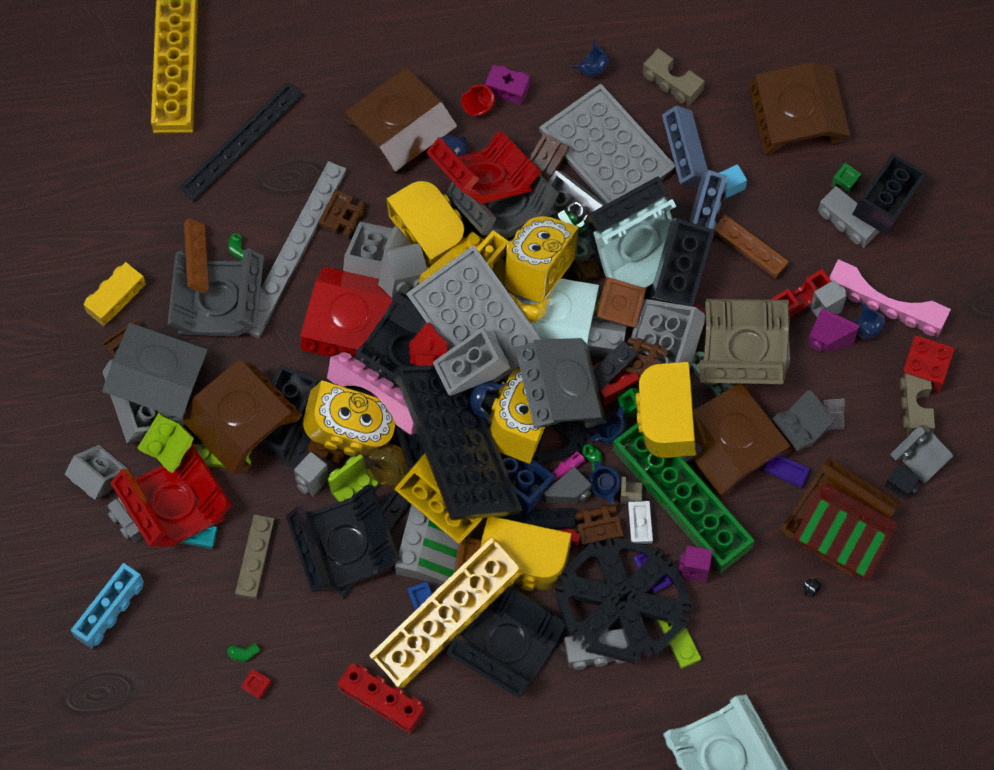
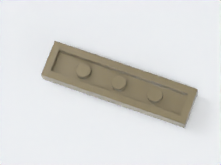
(255, 557)

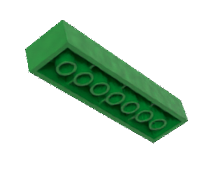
(685, 500)

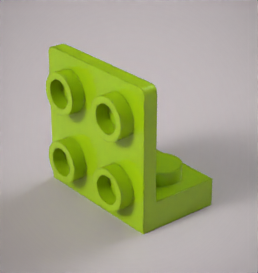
(166, 441)
(350, 479)

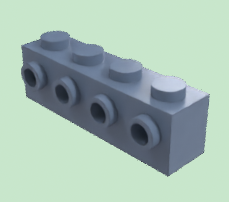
(685, 145)
(708, 199)

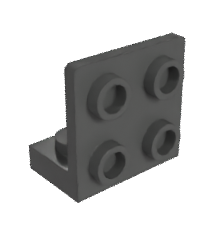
(804, 421)
(923, 453)

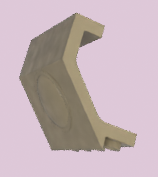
(745, 341)

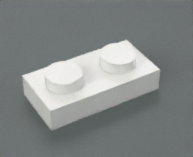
(640, 522)

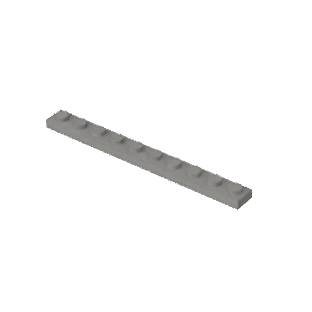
(296, 244)

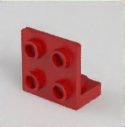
(928, 361)
(619, 386)

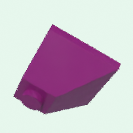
(832, 332)

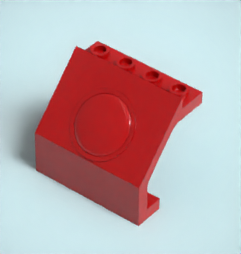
(488, 174)
(342, 312)
(173, 504)

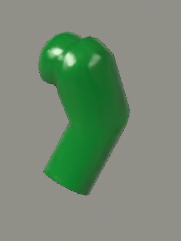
(235, 246)

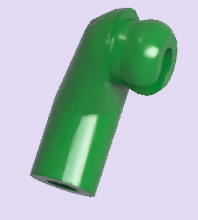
(592, 454)
(241, 654)

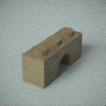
(684, 88)
(914, 414)

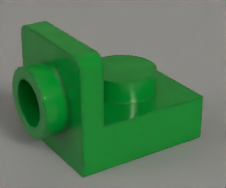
(570, 217)

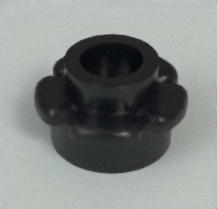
(811, 587)

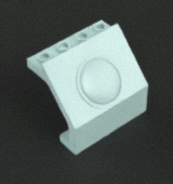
(635, 244)
(568, 312)
(726, 741)

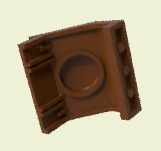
(798, 105)
(401, 118)
(238, 414)
(735, 438)
(846, 482)

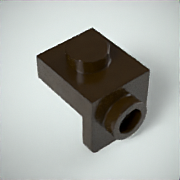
(586, 271)

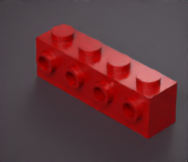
(381, 698)

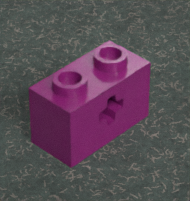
(508, 84)
(695, 564)

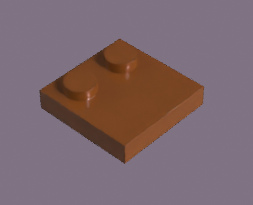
(620, 302)

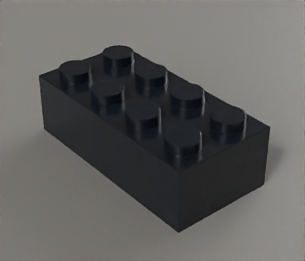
(889, 194)
(682, 263)
(296, 389)

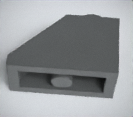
(568, 489)

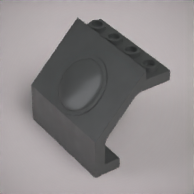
(506, 214)
(228, 305)
(154, 370)
(560, 382)

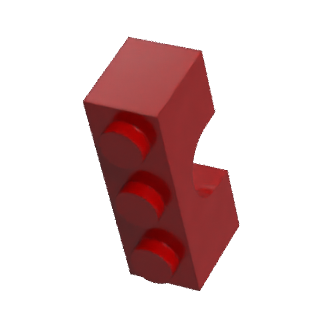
(802, 297)

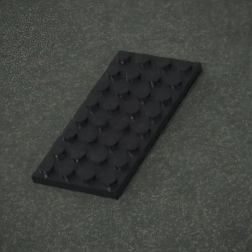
(457, 447)

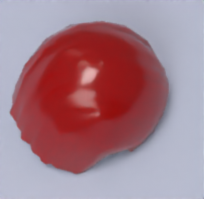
(478, 100)

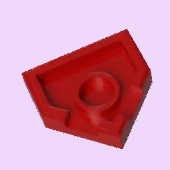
(427, 346)

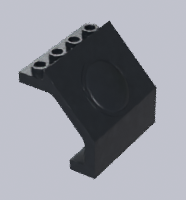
(623, 208)
(389, 341)
(343, 541)
(509, 641)

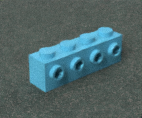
(107, 606)

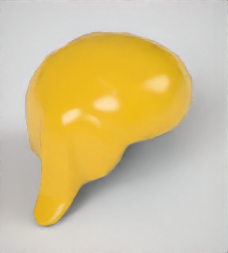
(532, 312)

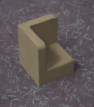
(630, 492)

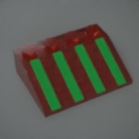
(845, 531)

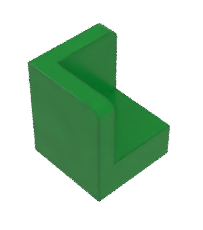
(846, 177)

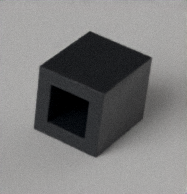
(902, 482)

